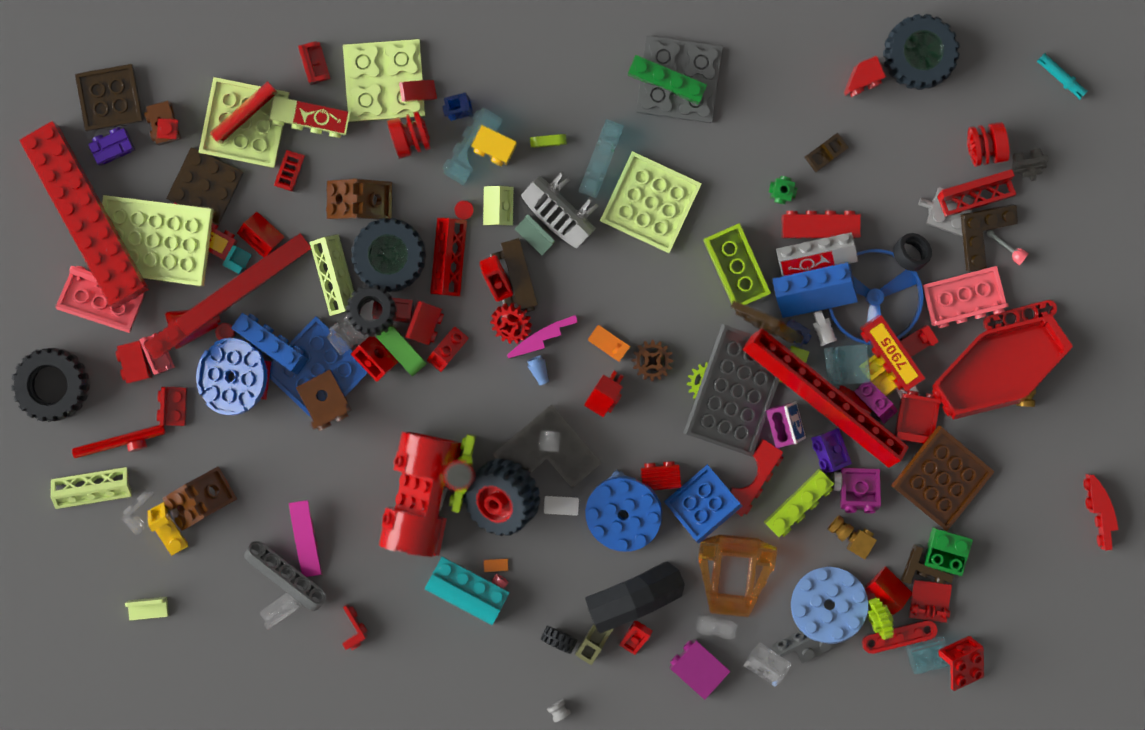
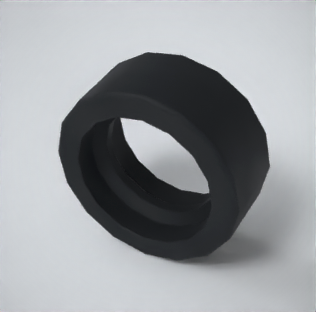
(920, 244)

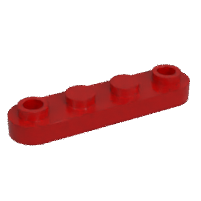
(902, 636)

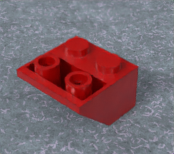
(865, 74)

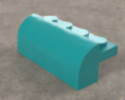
(467, 590)

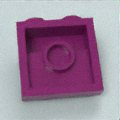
(860, 490)

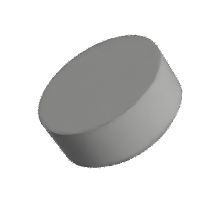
(837, 480)

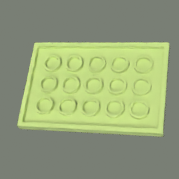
(163, 238)

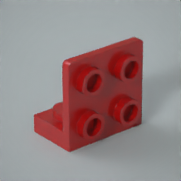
(965, 661)

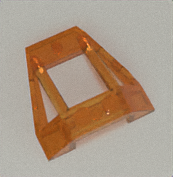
(759, 554)

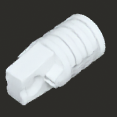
(823, 329)

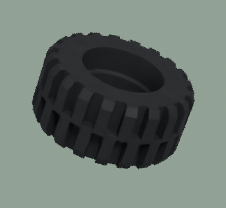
(25, 391)

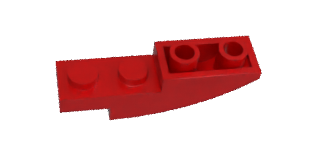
(1100, 503)

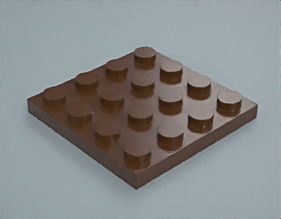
(942, 478)

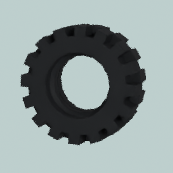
(558, 639)

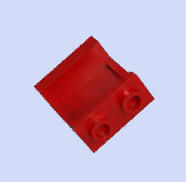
(917, 417)

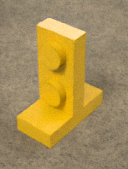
(162, 523)

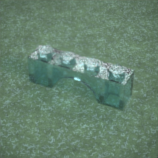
(601, 159)
(459, 167)

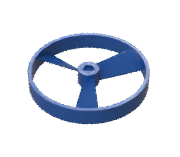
(875, 297)

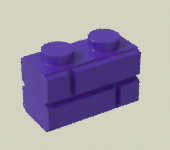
(111, 146)

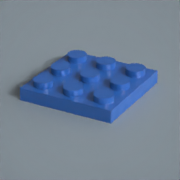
(703, 504)

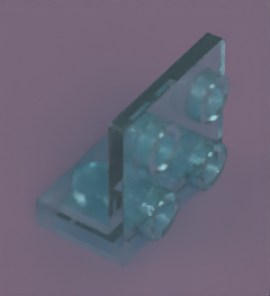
(847, 364)

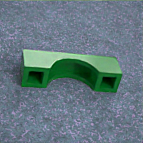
(668, 79)

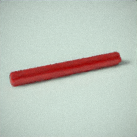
(118, 441)

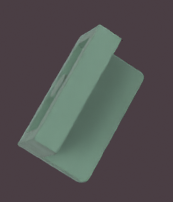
(534, 235)

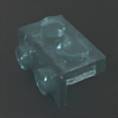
(925, 655)

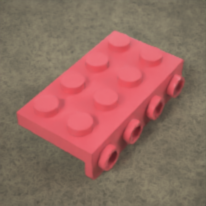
(964, 297)
(86, 300)

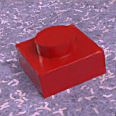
(167, 129)

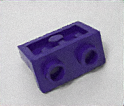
(831, 451)

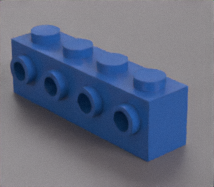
(269, 343)

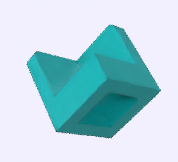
(237, 259)

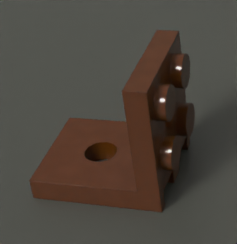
(358, 199)
(324, 411)
(198, 499)

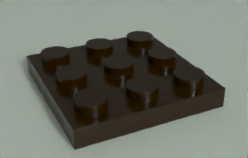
(109, 97)
(205, 183)
(771, 325)

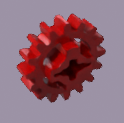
(511, 323)

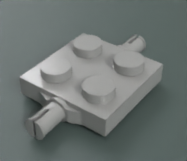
(937, 218)

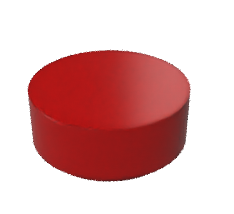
(464, 210)
(224, 331)
(136, 445)

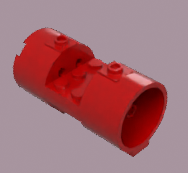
(414, 521)

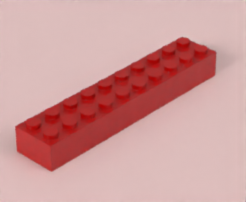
(84, 215)

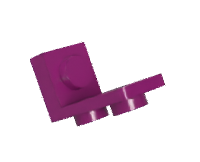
(876, 401)

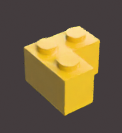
(495, 145)

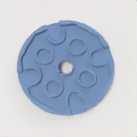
(835, 624)

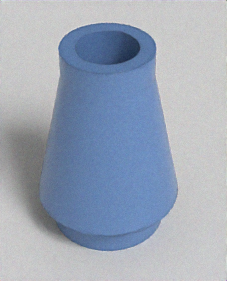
(538, 368)

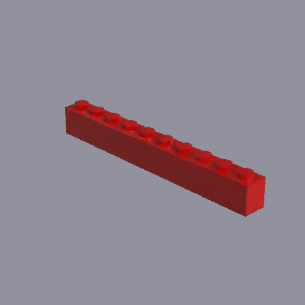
(825, 398)

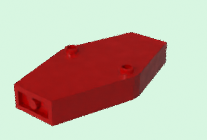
(1001, 367)

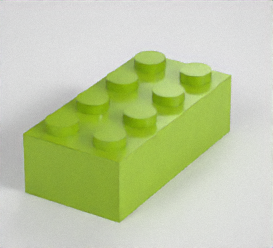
(736, 265)

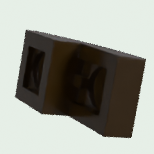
(826, 152)

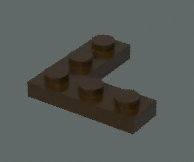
(972, 230)

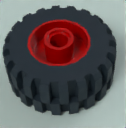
(502, 497)

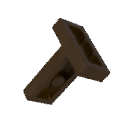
(922, 570)

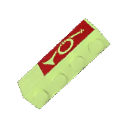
(309, 116)

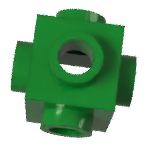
(776, 193)

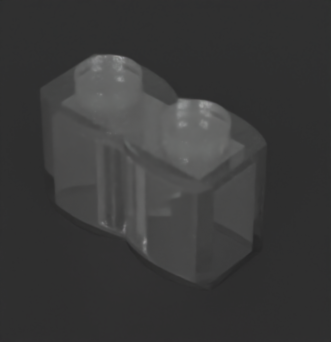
(710, 625)

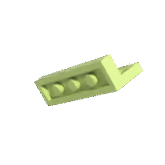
(336, 273)
(90, 491)

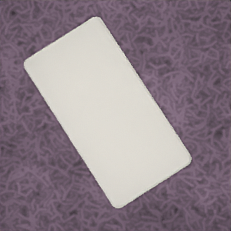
(561, 505)

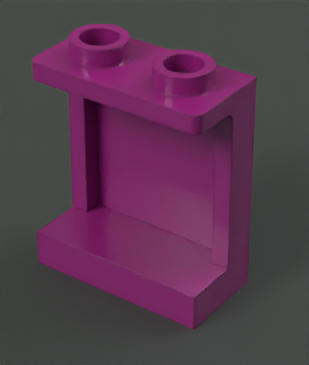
(699, 668)

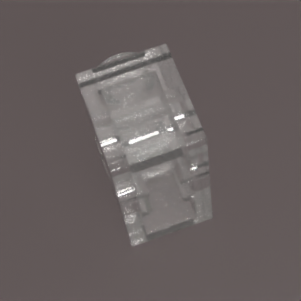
(767, 664)

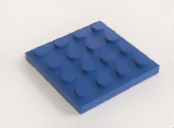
(321, 358)

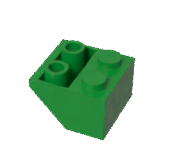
(947, 551)

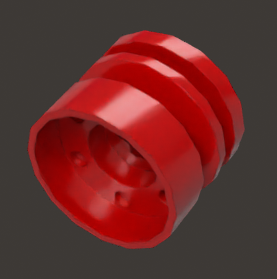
(409, 134)
(983, 144)

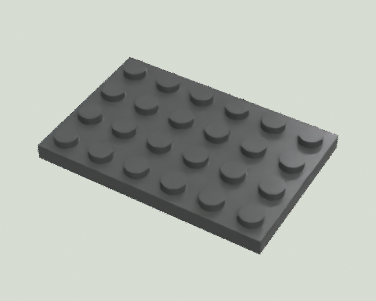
(732, 395)

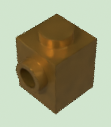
(861, 542)

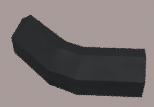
(635, 597)

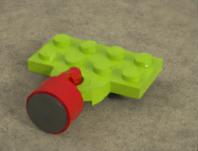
(460, 473)

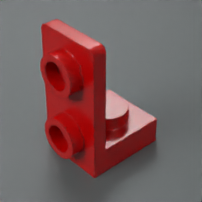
(919, 340)
(447, 349)

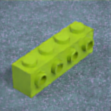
(798, 503)

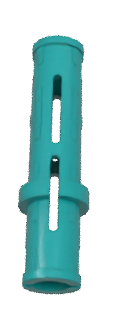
(1062, 76)

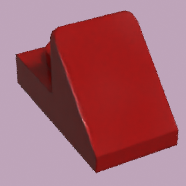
(635, 637)

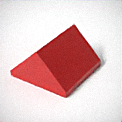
(888, 590)

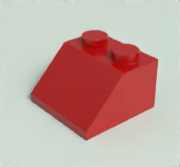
(424, 323)

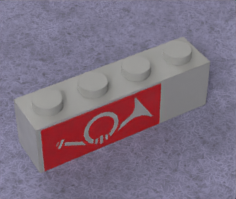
(817, 254)

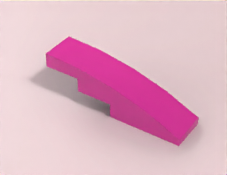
(536, 342)
(305, 538)

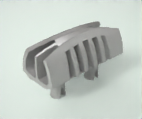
(557, 212)

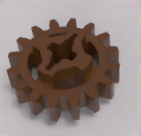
(645, 353)

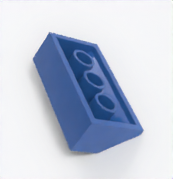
(815, 290)

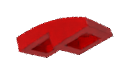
(417, 90)

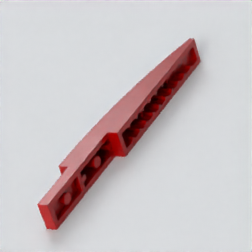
(227, 296)

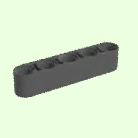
(281, 566)

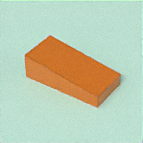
(493, 565)

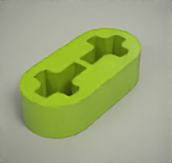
(546, 141)

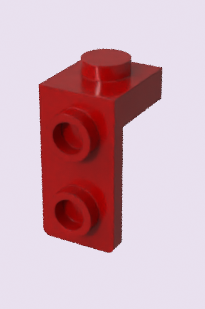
(354, 641)

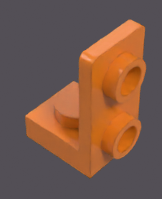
(608, 343)

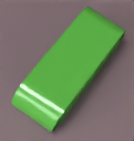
(402, 350)

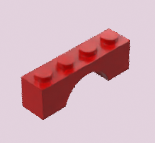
(766, 458)

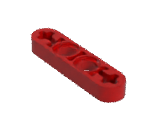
(1019, 314)

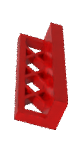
(974, 186)
(445, 257)

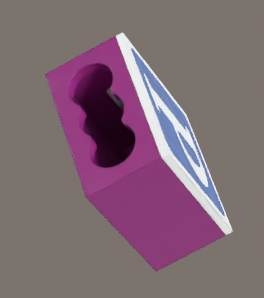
(786, 424)

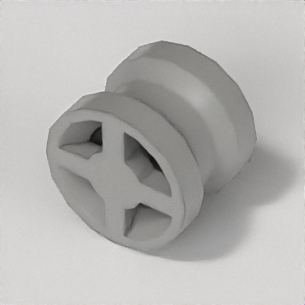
(558, 710)

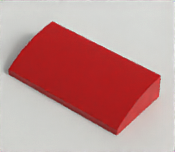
(243, 112)

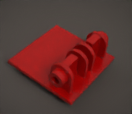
(930, 601)

